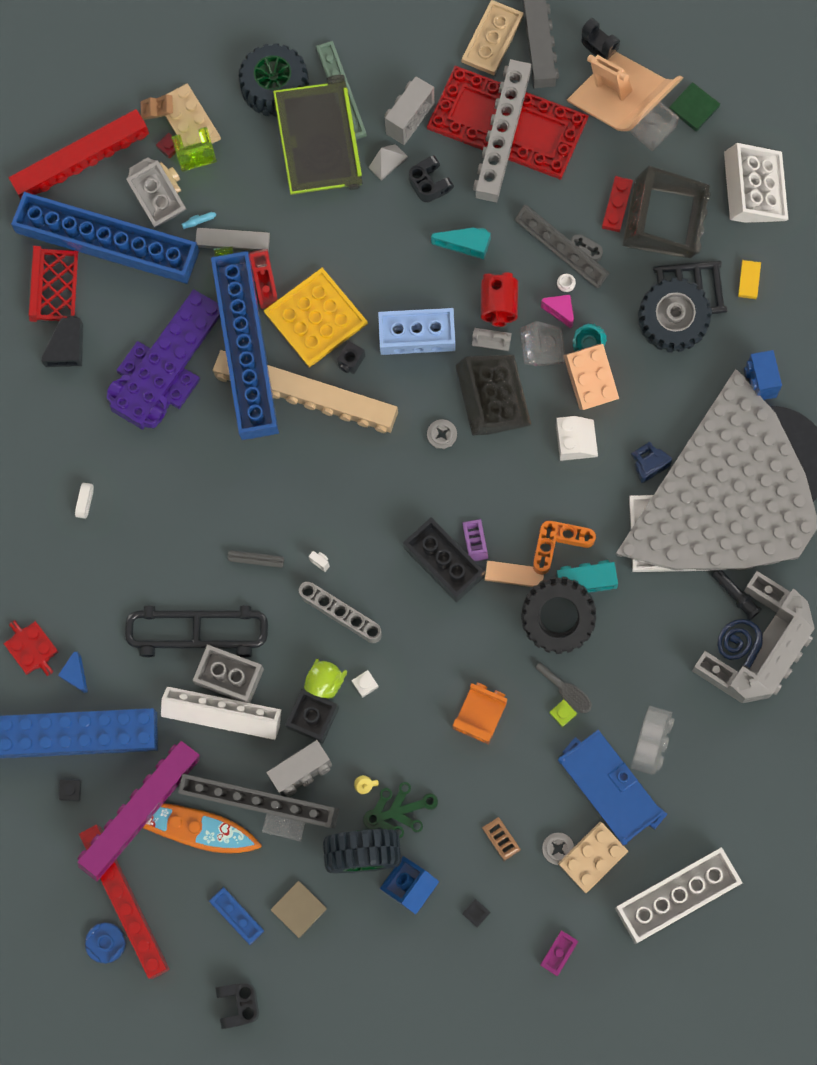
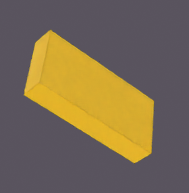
(749, 279)

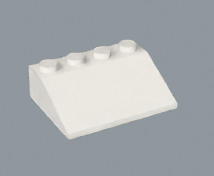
(755, 184)

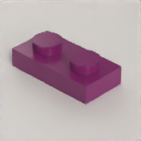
(559, 953)

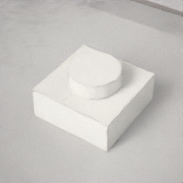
(319, 560)
(365, 683)

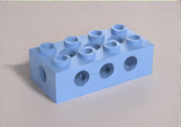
(412, 320)

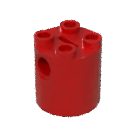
(499, 299)

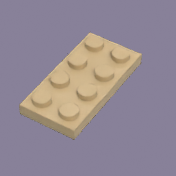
(492, 37)
(189, 117)

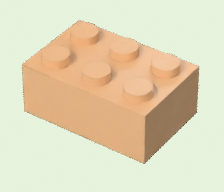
(591, 376)

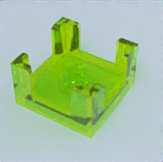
(196, 154)

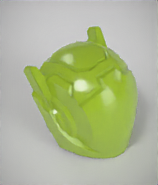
(324, 679)

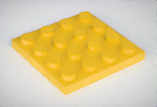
(315, 317)

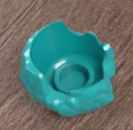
(588, 336)

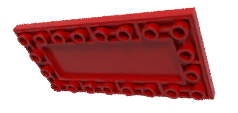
(544, 131)

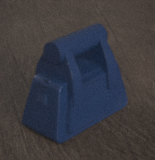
(652, 463)

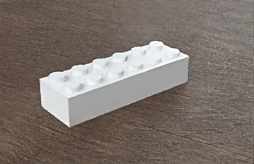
(678, 895)

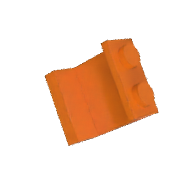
(480, 713)

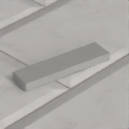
(238, 239)

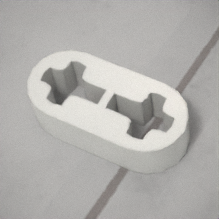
(84, 500)

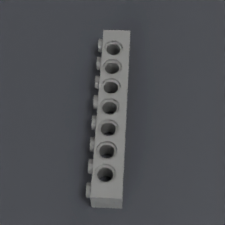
(515, 71)

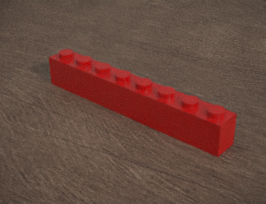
(80, 154)
(129, 913)

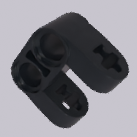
(597, 41)
(436, 189)
(242, 1004)

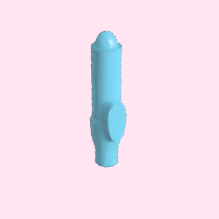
(195, 220)

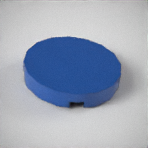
(105, 943)

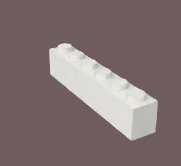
(220, 713)

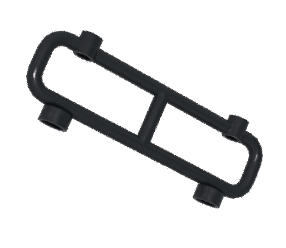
(243, 648)

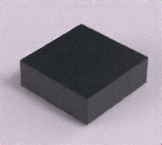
(476, 913)

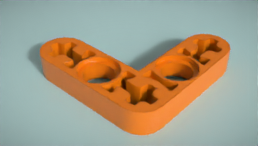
(557, 536)

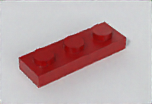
(617, 204)

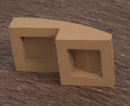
(157, 107)

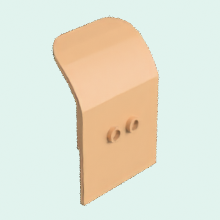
(620, 91)

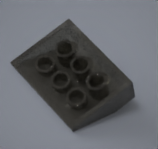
(492, 394)

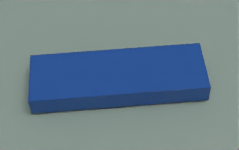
(236, 916)

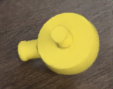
(364, 784)

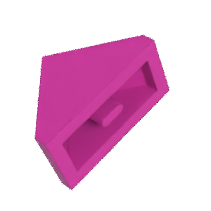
(560, 308)

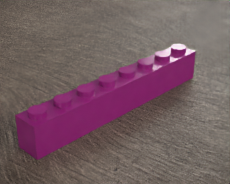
(138, 811)

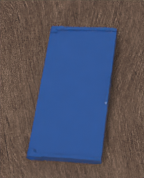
(610, 787)

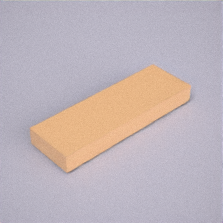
(512, 574)

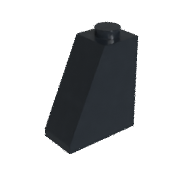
(65, 345)

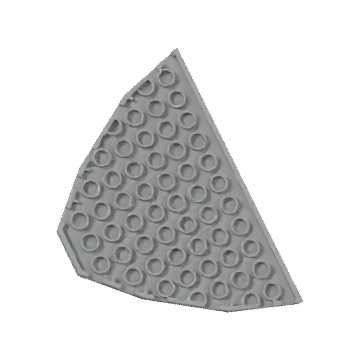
(730, 495)

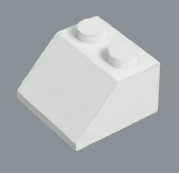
(576, 438)

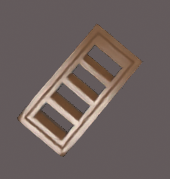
(509, 853)

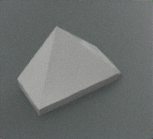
(387, 160)

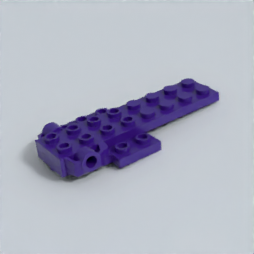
(157, 375)

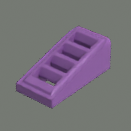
(476, 552)

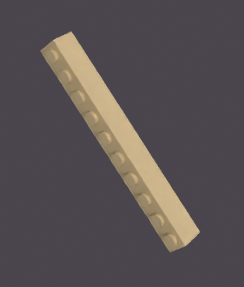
(323, 397)

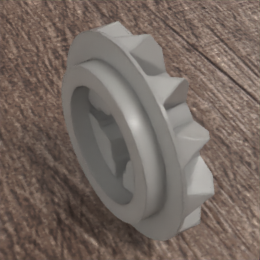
(443, 426)
(556, 838)

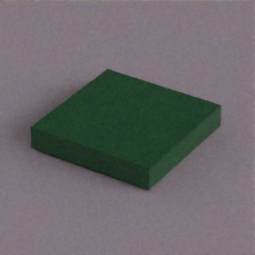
(694, 106)

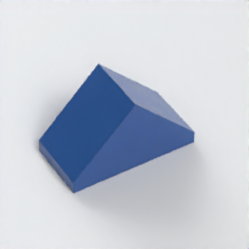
(74, 672)

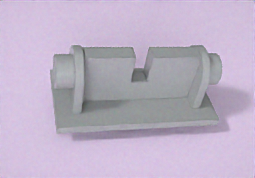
(491, 339)

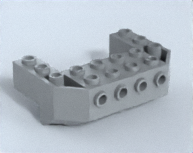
(780, 648)

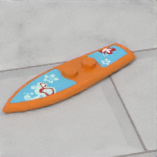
(201, 830)

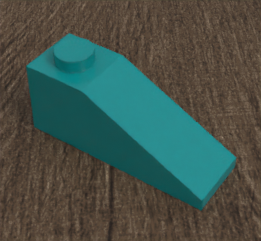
(466, 241)

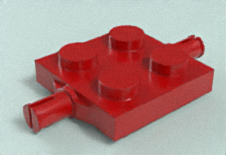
(31, 648)

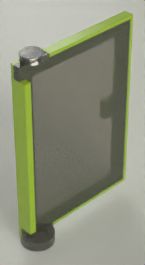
(318, 137)

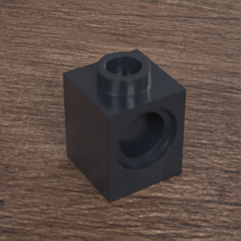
(354, 351)

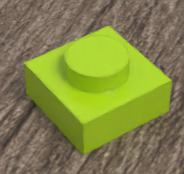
(563, 713)

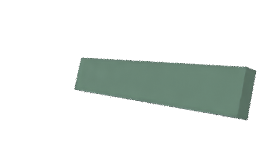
(332, 66)

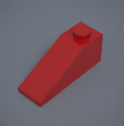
(263, 277)

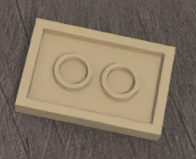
(593, 857)

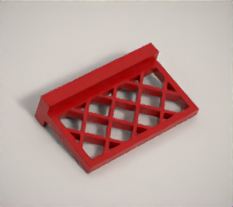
(37, 284)

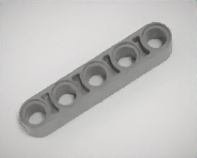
(335, 604)

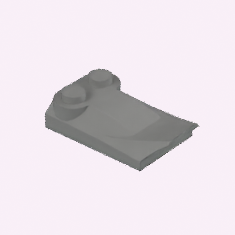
(155, 191)

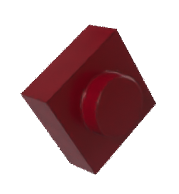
(166, 145)

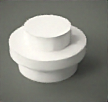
(566, 282)

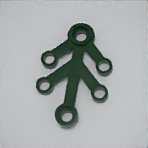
(396, 812)

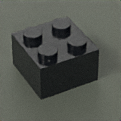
(312, 716)

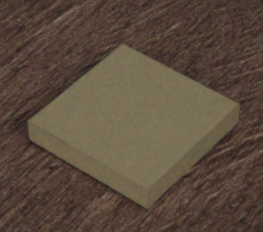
(298, 909)

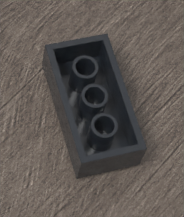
(443, 559)

